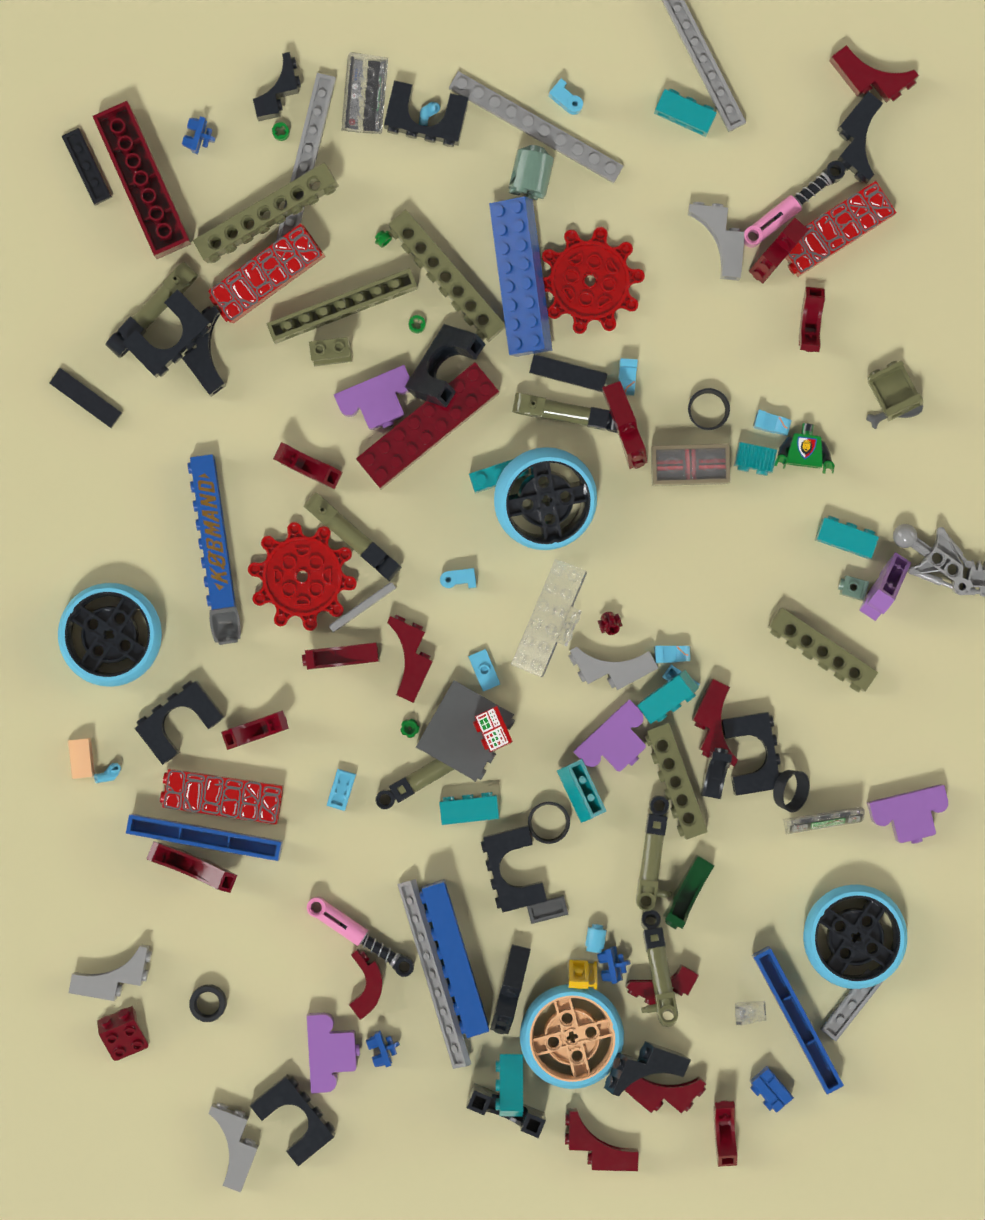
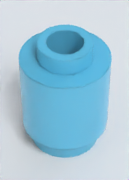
(595, 938)

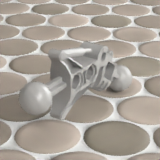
(906, 536)

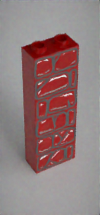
(840, 228)
(266, 274)
(222, 796)

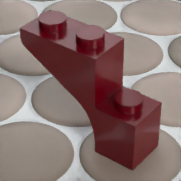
(778, 250)
(682, 983)

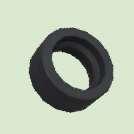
(193, 1003)

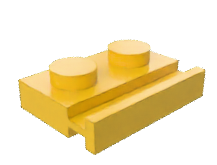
(582, 974)

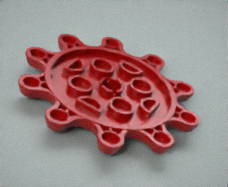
(590, 259)
(280, 576)

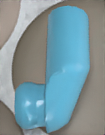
(428, 111)

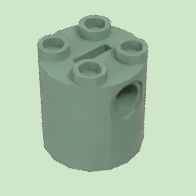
(531, 172)

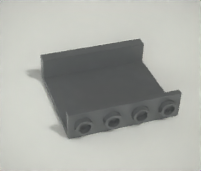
(453, 736)

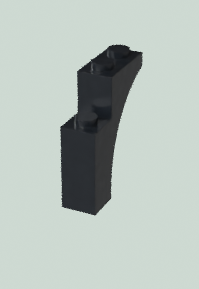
(855, 130)
(200, 358)
(510, 989)
(651, 1060)

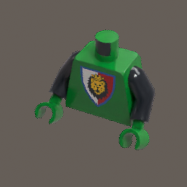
(805, 450)

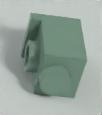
(859, 593)

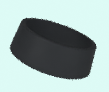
(711, 391)
(801, 793)
(561, 836)

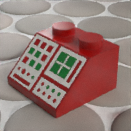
(492, 729)

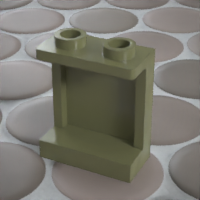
(330, 351)
(894, 390)

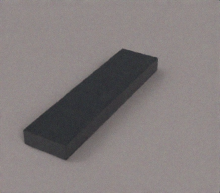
(86, 166)
(568, 373)
(85, 398)

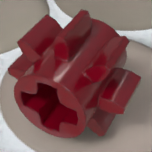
(610, 623)

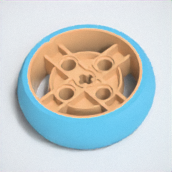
(537, 1045)

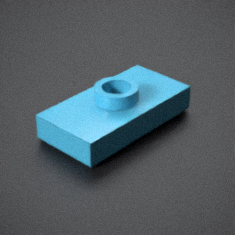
(484, 670)
(341, 789)

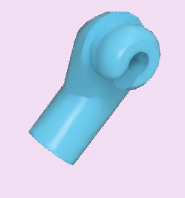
(109, 774)

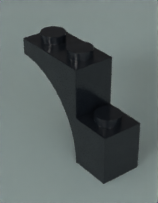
(268, 105)
(716, 772)

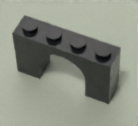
(445, 131)
(193, 326)
(447, 343)
(759, 726)
(153, 730)
(510, 896)
(287, 1093)
(484, 1100)

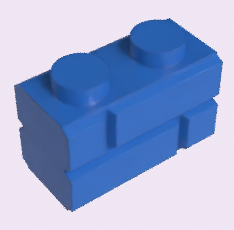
(771, 1089)

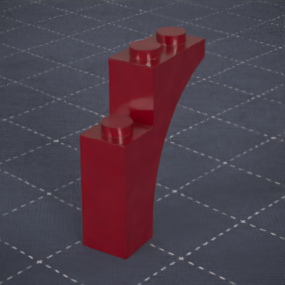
(862, 77)
(625, 424)
(340, 656)
(416, 665)
(709, 715)
(192, 866)
(680, 1096)
(603, 1155)

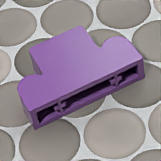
(376, 398)
(886, 587)
(614, 739)
(910, 812)
(329, 1052)

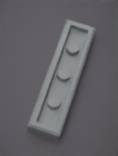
(362, 607)
(848, 1010)

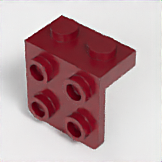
(121, 1034)

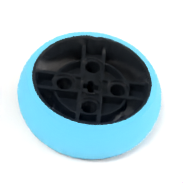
(581, 492)
(106, 616)
(834, 967)

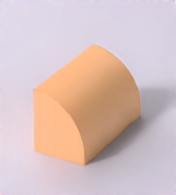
(81, 758)

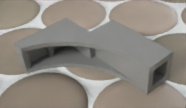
(728, 242)
(619, 672)
(106, 984)
(240, 1151)

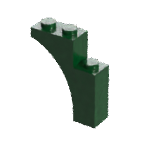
(687, 892)

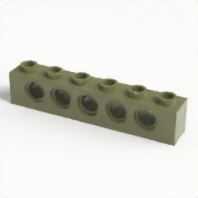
(865, 673)
(697, 825)

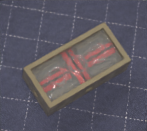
(690, 464)

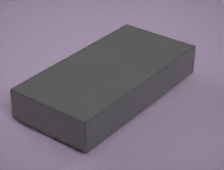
(547, 910)

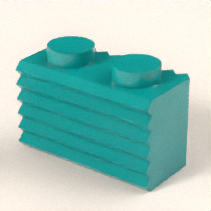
(755, 458)

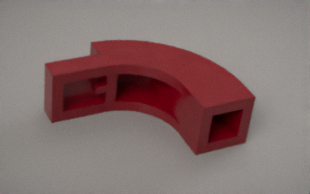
(811, 319)
(307, 466)
(255, 730)
(370, 996)
(725, 1133)

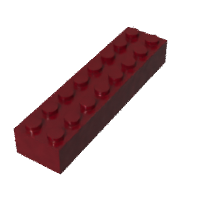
(141, 180)
(427, 427)

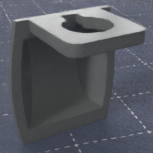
(225, 625)

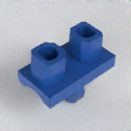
(194, 143)
(616, 964)
(378, 1041)

